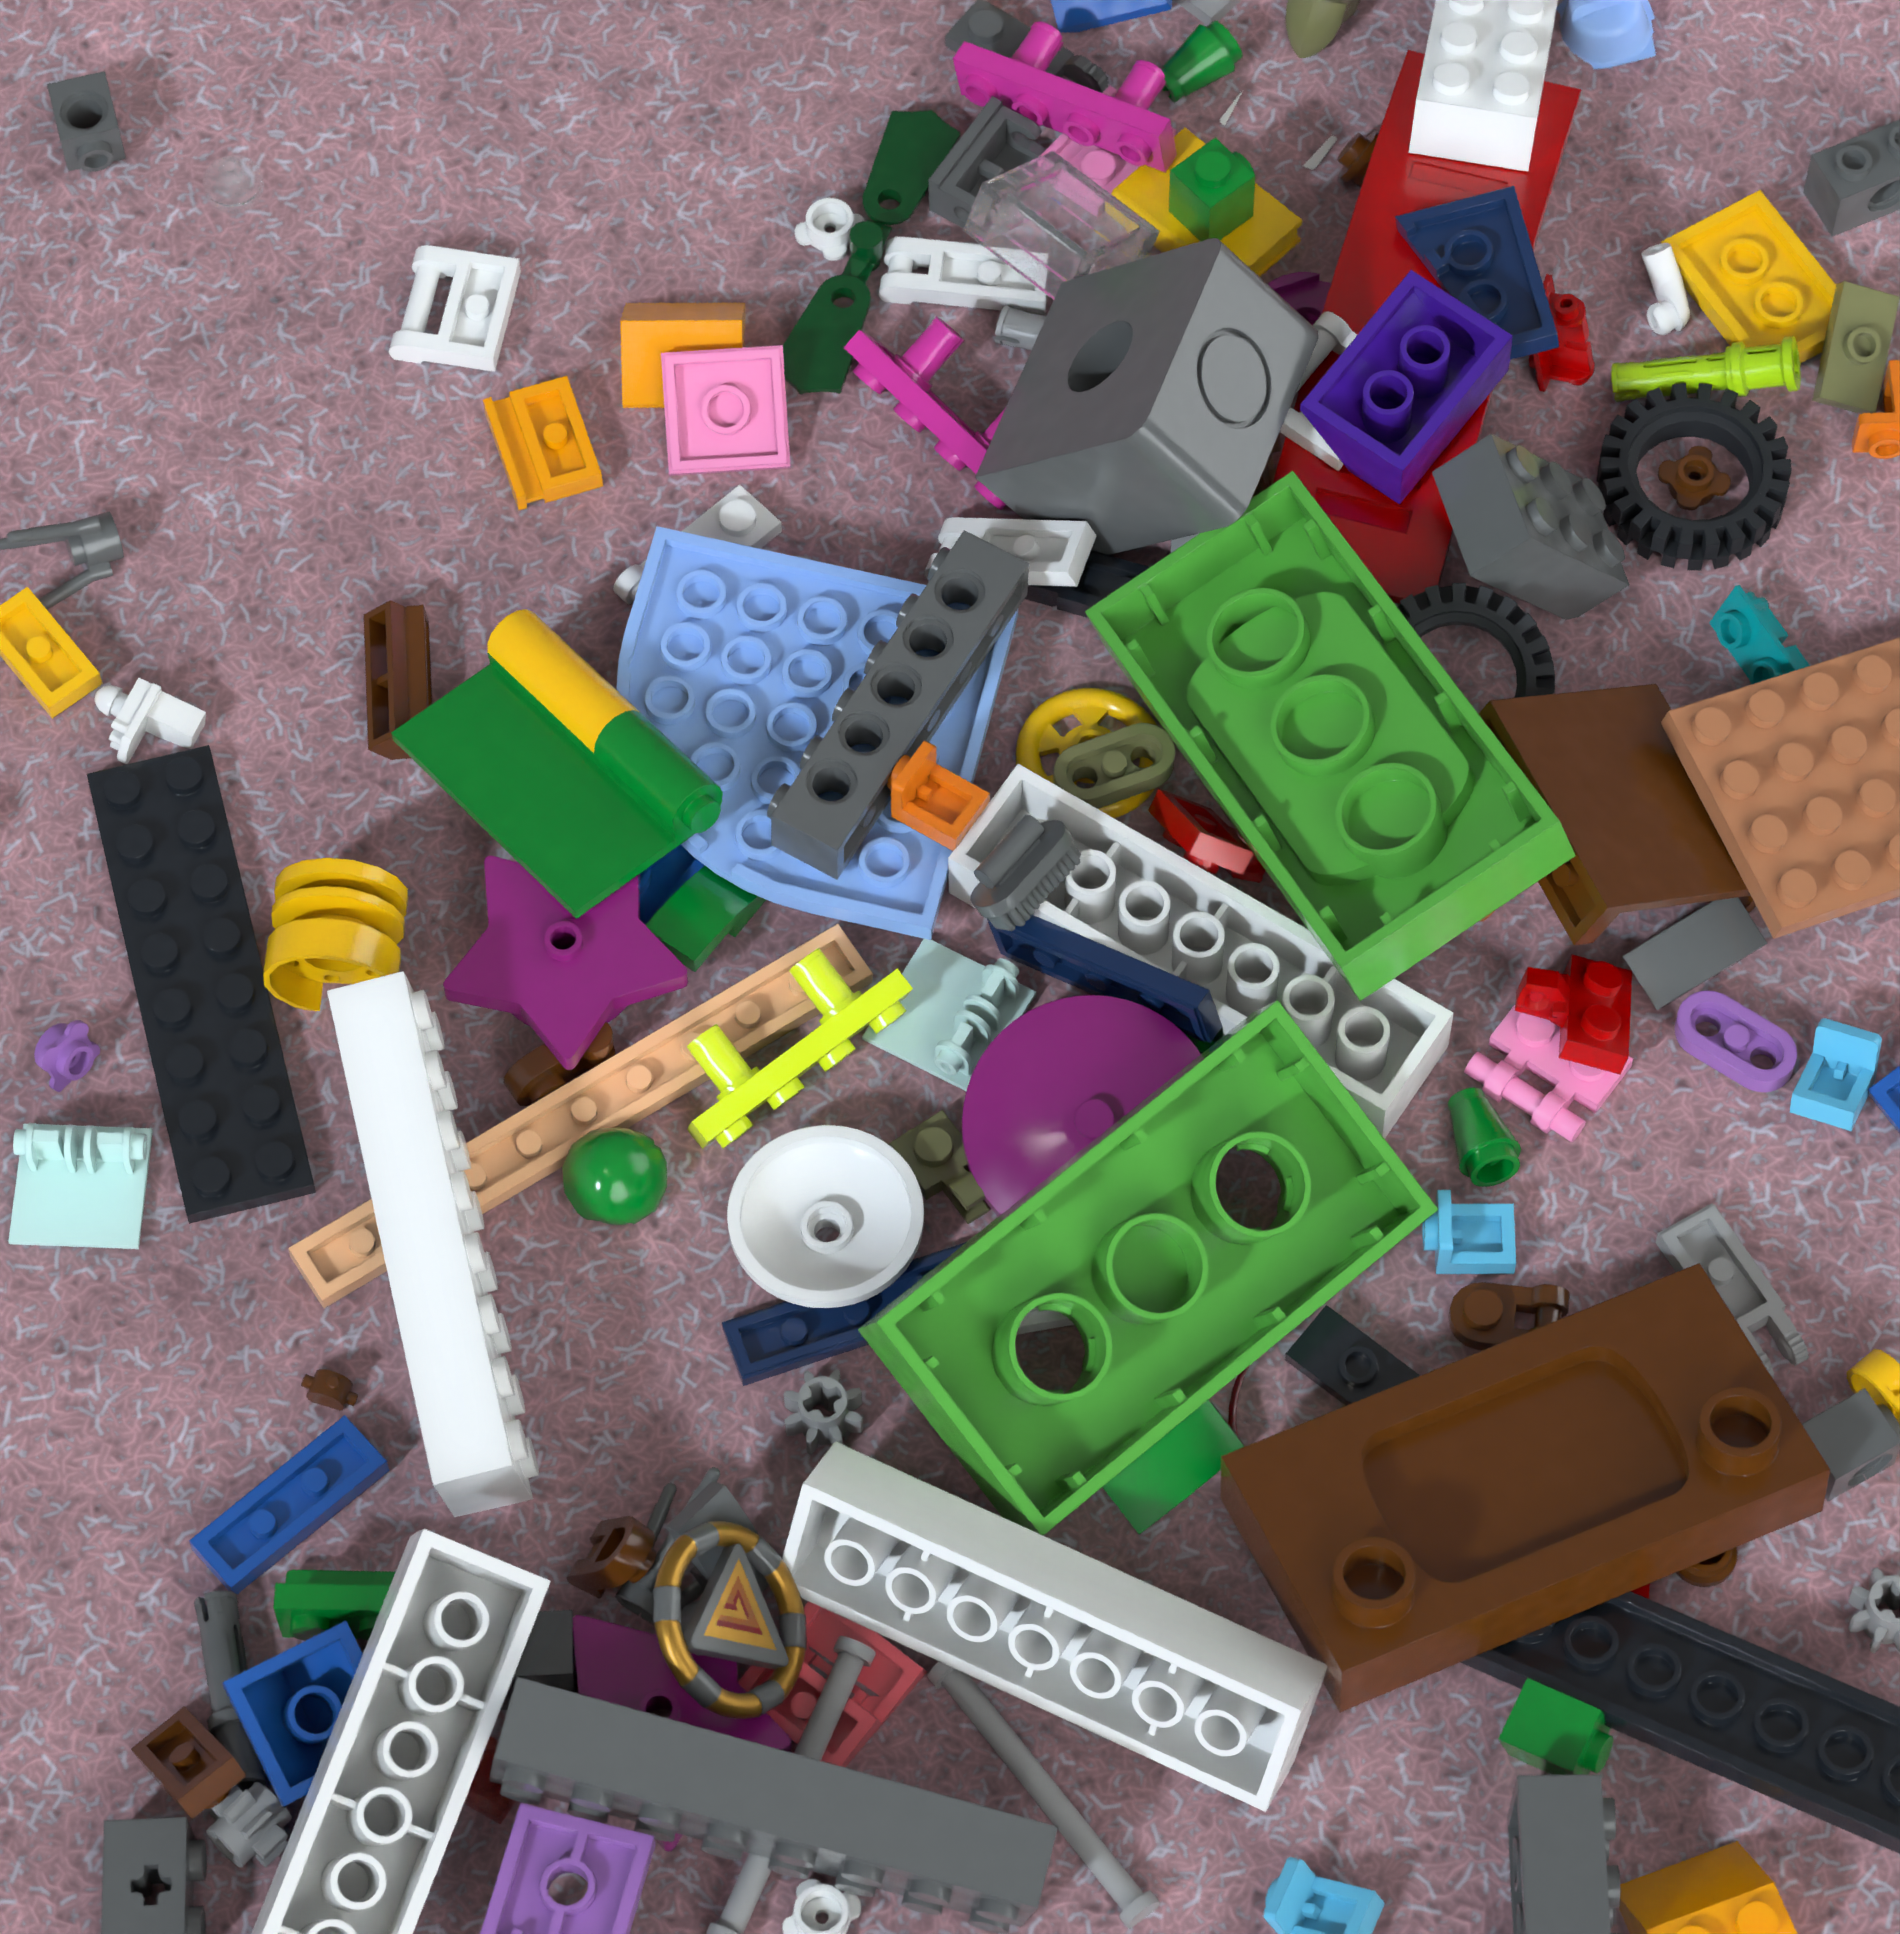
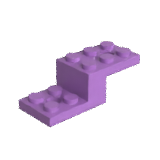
(553, 1844)

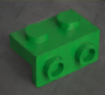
(324, 1598)

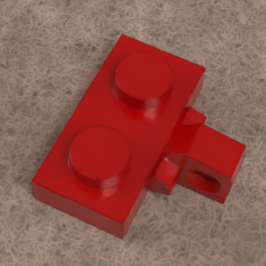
(1205, 837)
(1588, 1005)

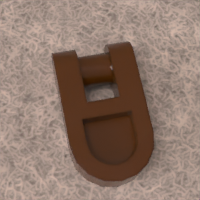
(542, 1073)
(1486, 1311)
(618, 1555)

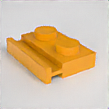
(543, 442)

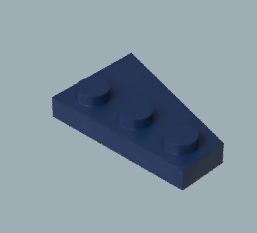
(1487, 262)

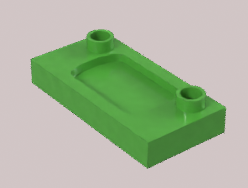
(1330, 736)

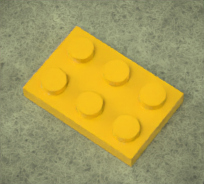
(1755, 277)

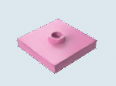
(725, 410)

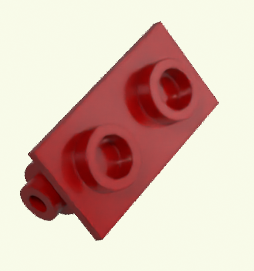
(1574, 357)

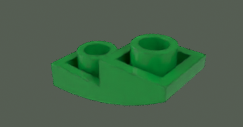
(701, 916)
(1173, 1467)

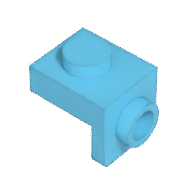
(1837, 1074)
(1470, 1237)
(1316, 1905)

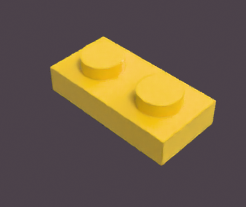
(44, 654)

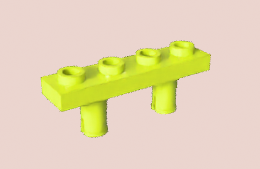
(779, 1081)

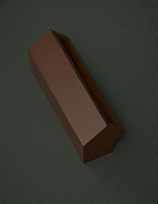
(395, 672)

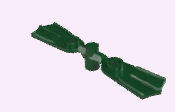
(905, 161)

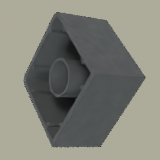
(1151, 399)

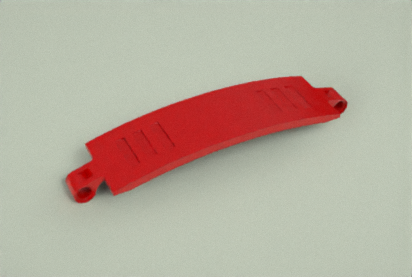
(1410, 541)

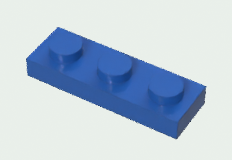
(289, 1505)

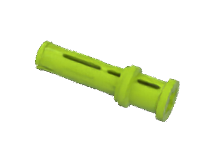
(1735, 369)

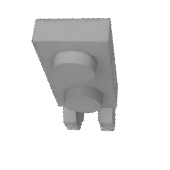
(1737, 1278)

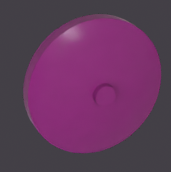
(1059, 1084)

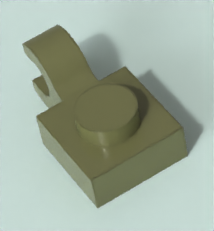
(939, 1163)

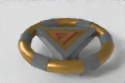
(730, 1618)

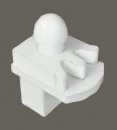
(148, 711)

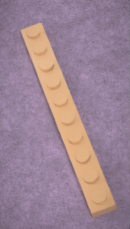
(607, 1096)

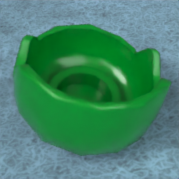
(615, 1176)

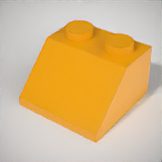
(1706, 1895)

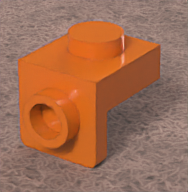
(1881, 431)
(934, 798)

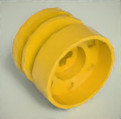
(332, 926)

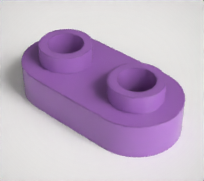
(1738, 1039)

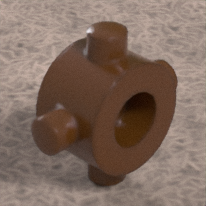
(329, 1389)

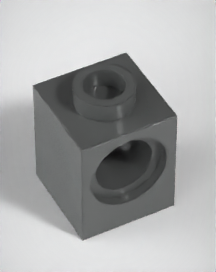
(85, 104)
(1854, 1441)

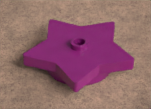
(559, 969)
(630, 1671)

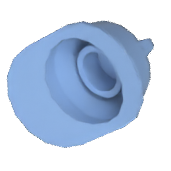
(1607, 30)

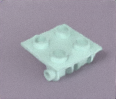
(952, 1012)
(80, 1185)

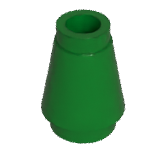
(1201, 60)
(1482, 1139)

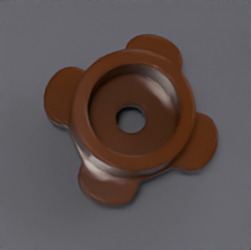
(1691, 493)

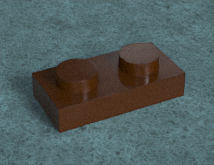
(189, 1763)

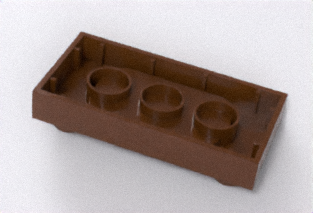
(1522, 1485)

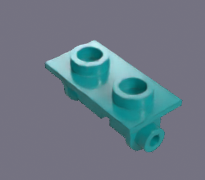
(1755, 637)

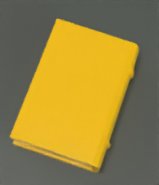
(1256, 242)

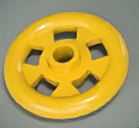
(1090, 708)

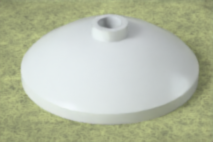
(817, 1182)

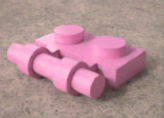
(1534, 1046)

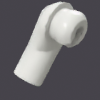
(1667, 282)

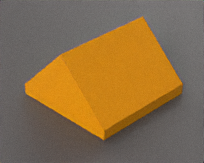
(666, 328)

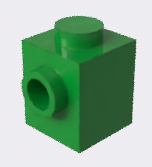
(1212, 191)
(1556, 1732)

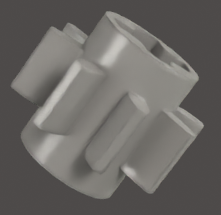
(811, 1422)
(1878, 1625)
(249, 1825)

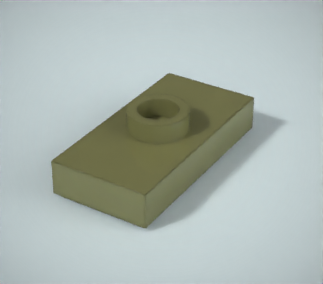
(1856, 348)

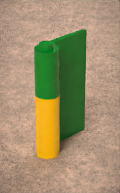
(560, 766)

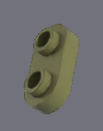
(1110, 765)

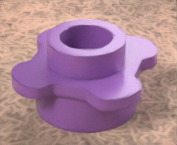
(65, 1053)

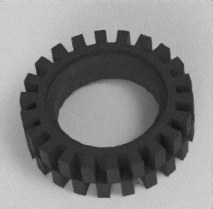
(1706, 419)
(1495, 615)

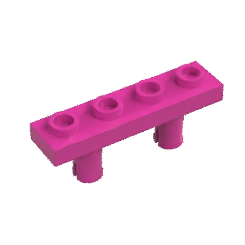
(1081, 113)
(918, 405)

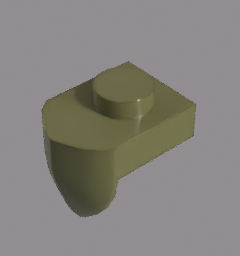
(1315, 23)

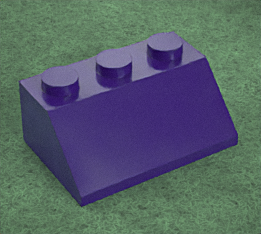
(1407, 385)

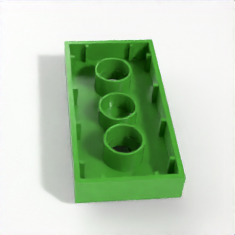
(1149, 1270)

